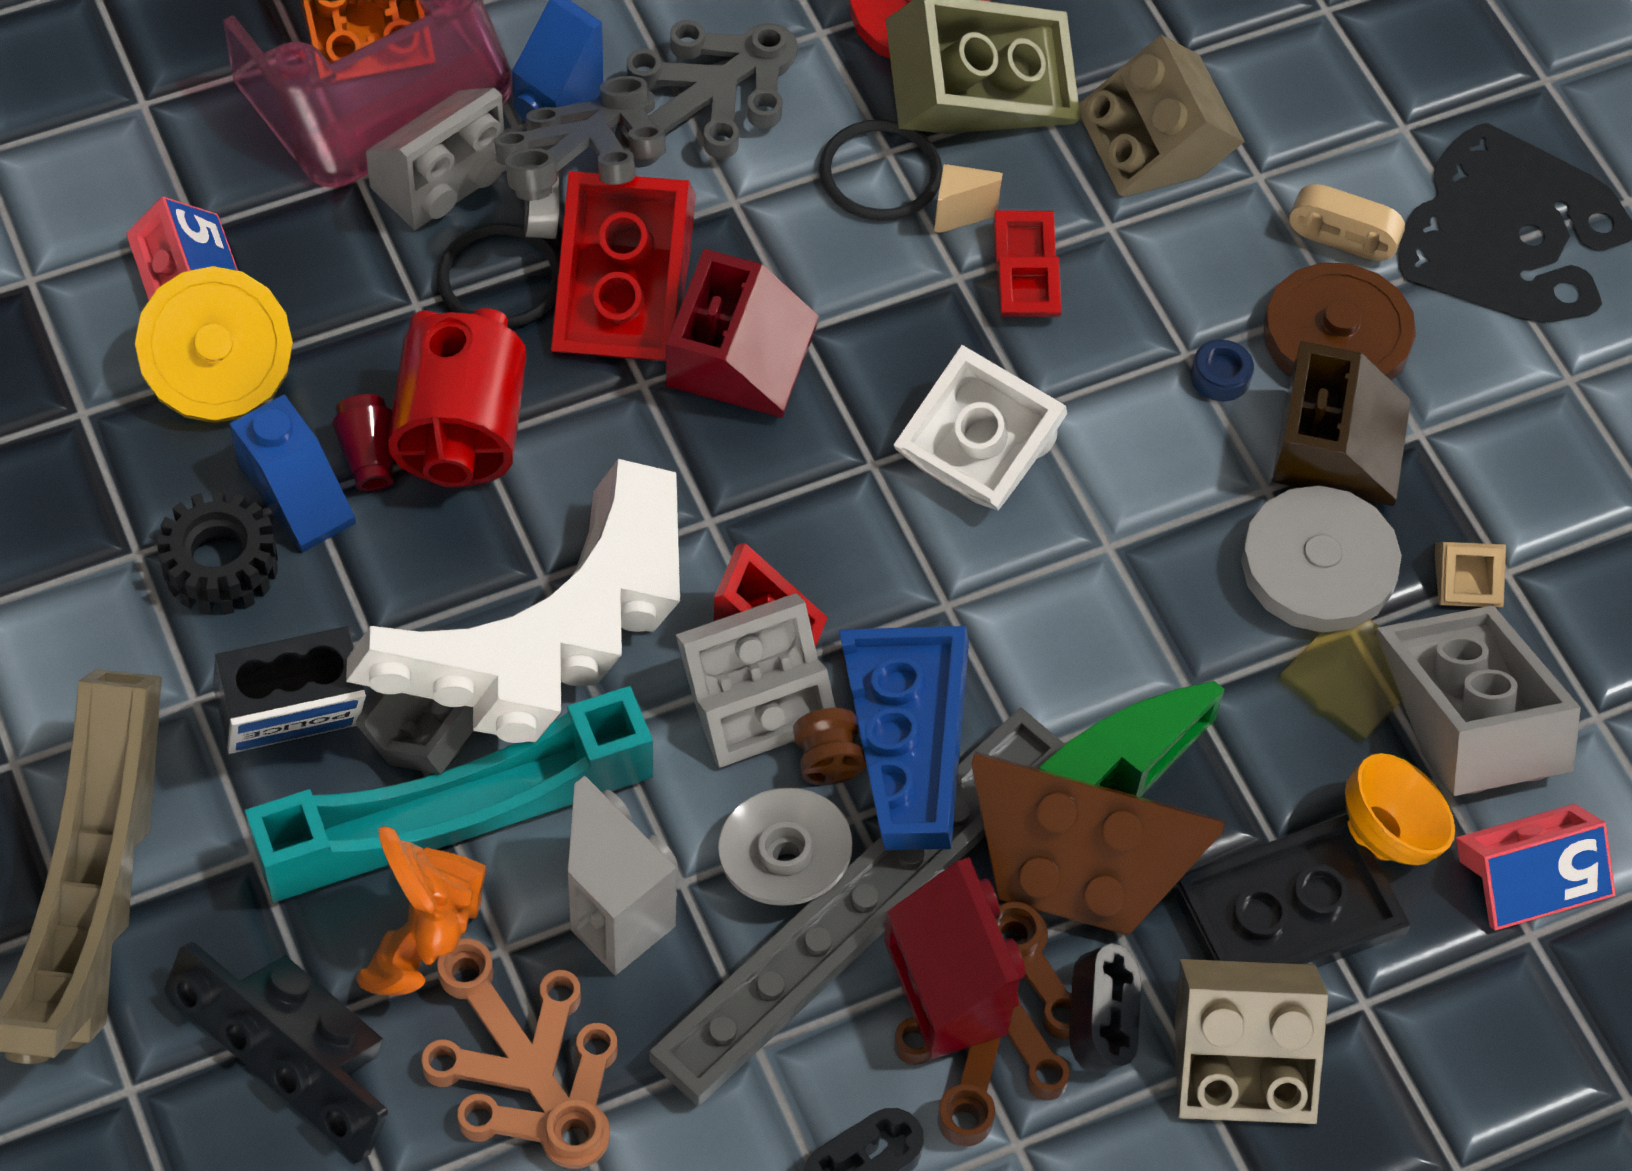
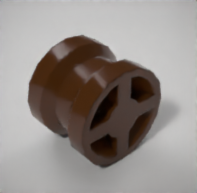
(829, 746)

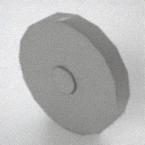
(1321, 559)

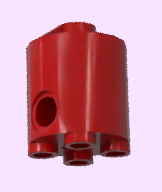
(458, 397)

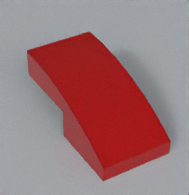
(1026, 264)

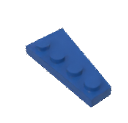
(910, 726)

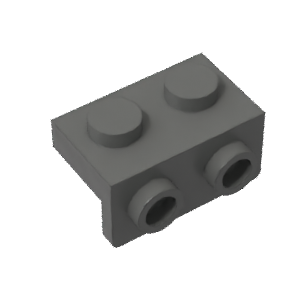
(415, 730)

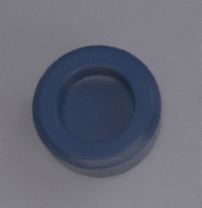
(1222, 370)

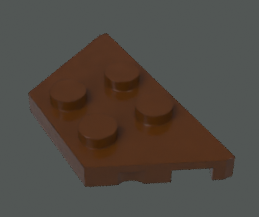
(1084, 845)

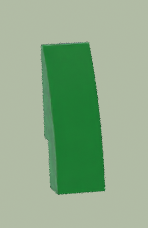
(1139, 741)

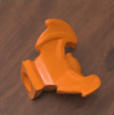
(442, 897)

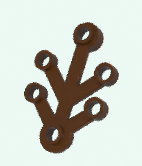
(972, 1093)

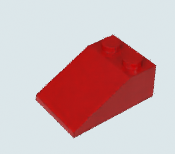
(622, 266)

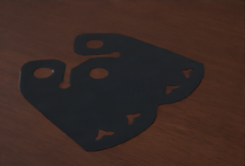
(1480, 219)

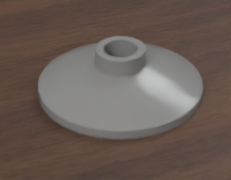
(782, 824)

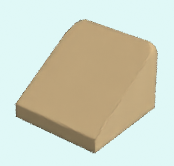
(966, 197)
(1470, 574)

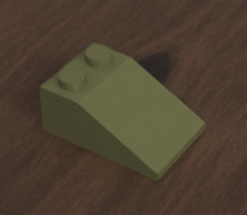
(981, 66)

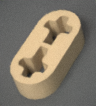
(1347, 222)

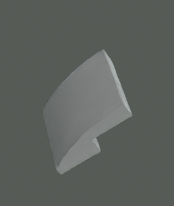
(754, 677)

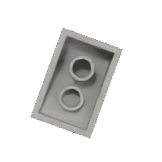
(1481, 700)

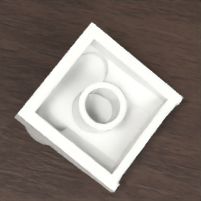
(980, 429)

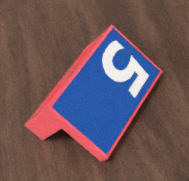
(177, 240)
(1540, 864)

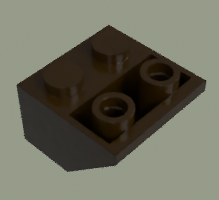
(1342, 425)

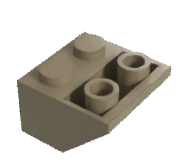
(1159, 120)
(1249, 1041)

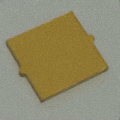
(1346, 679)

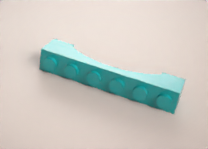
(332, 837)

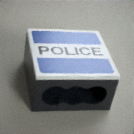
(286, 690)

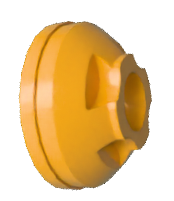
(1397, 811)

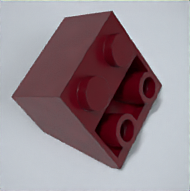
(739, 335)
(955, 960)

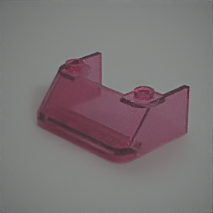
(343, 108)

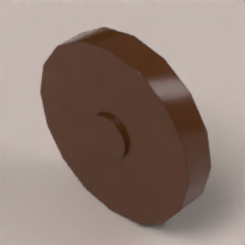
(1343, 310)

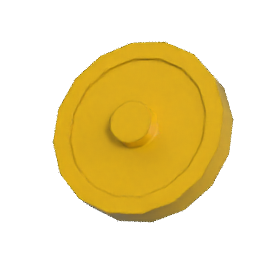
(213, 344)

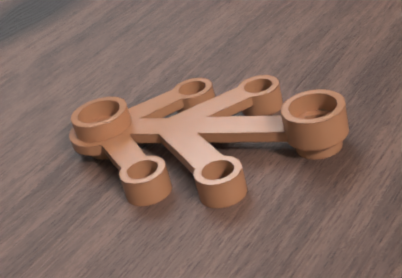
(527, 1064)

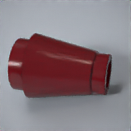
(363, 435)

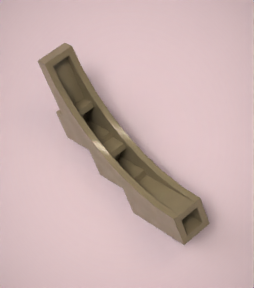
(106, 811)

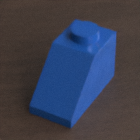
(559, 60)
(291, 473)

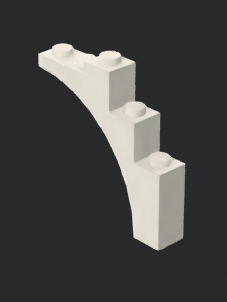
(573, 637)

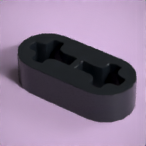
(1105, 1009)
(863, 1139)

